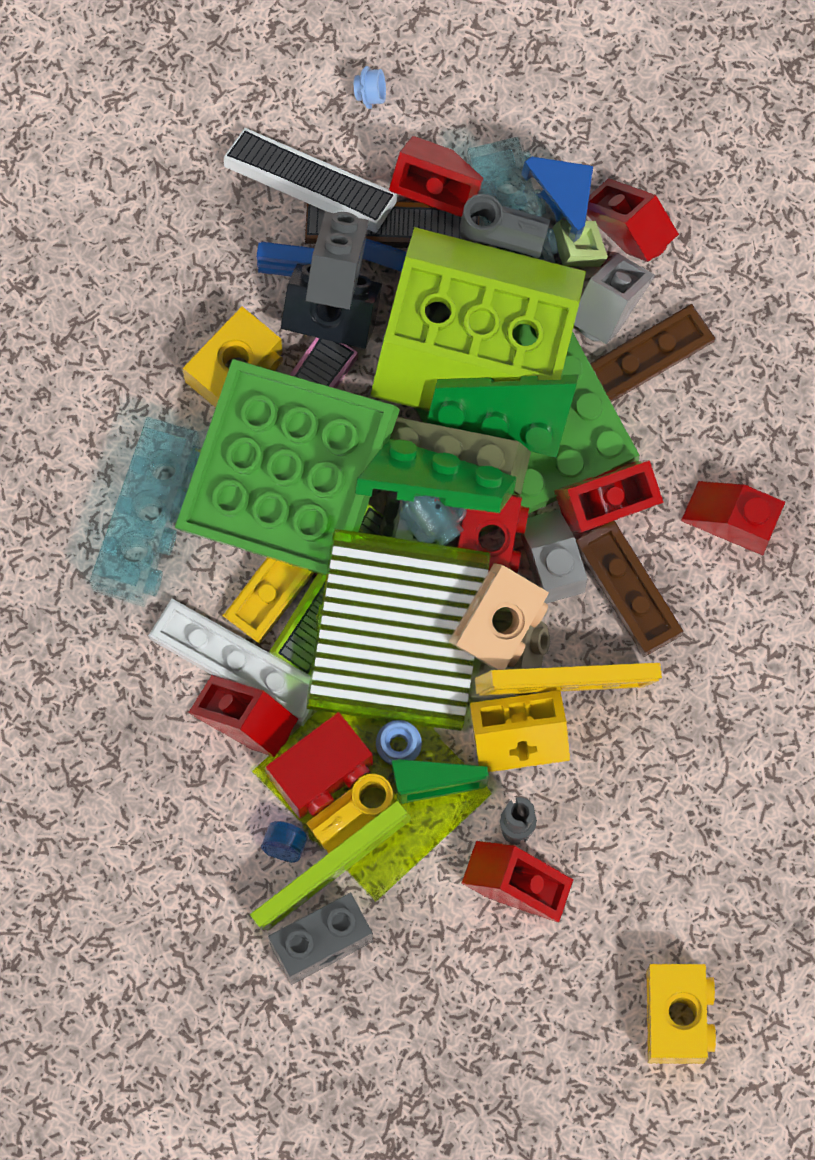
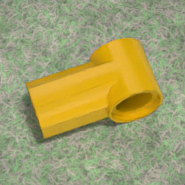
(348, 814)

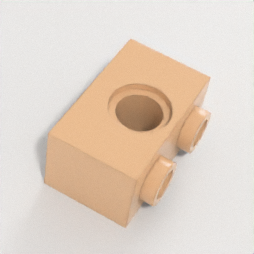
(476, 631)

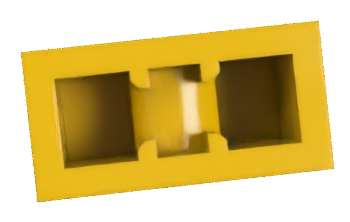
(520, 731)

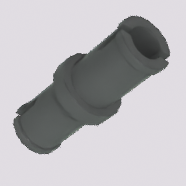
(518, 821)

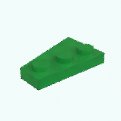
(513, 410)
(421, 472)

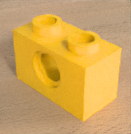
(239, 337)
(665, 1039)

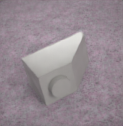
(611, 298)
(554, 556)

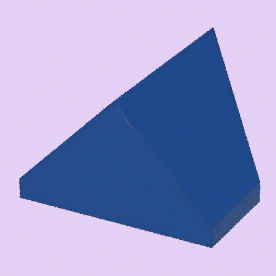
(565, 189)

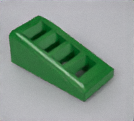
(429, 780)

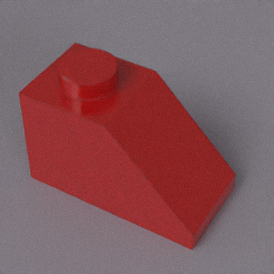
(434, 176)
(631, 219)
(734, 513)
(244, 715)
(517, 880)

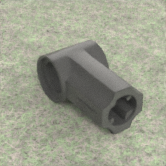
(508, 226)

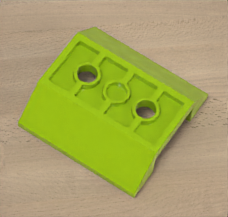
(487, 298)

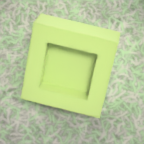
(586, 251)

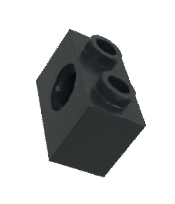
(330, 322)

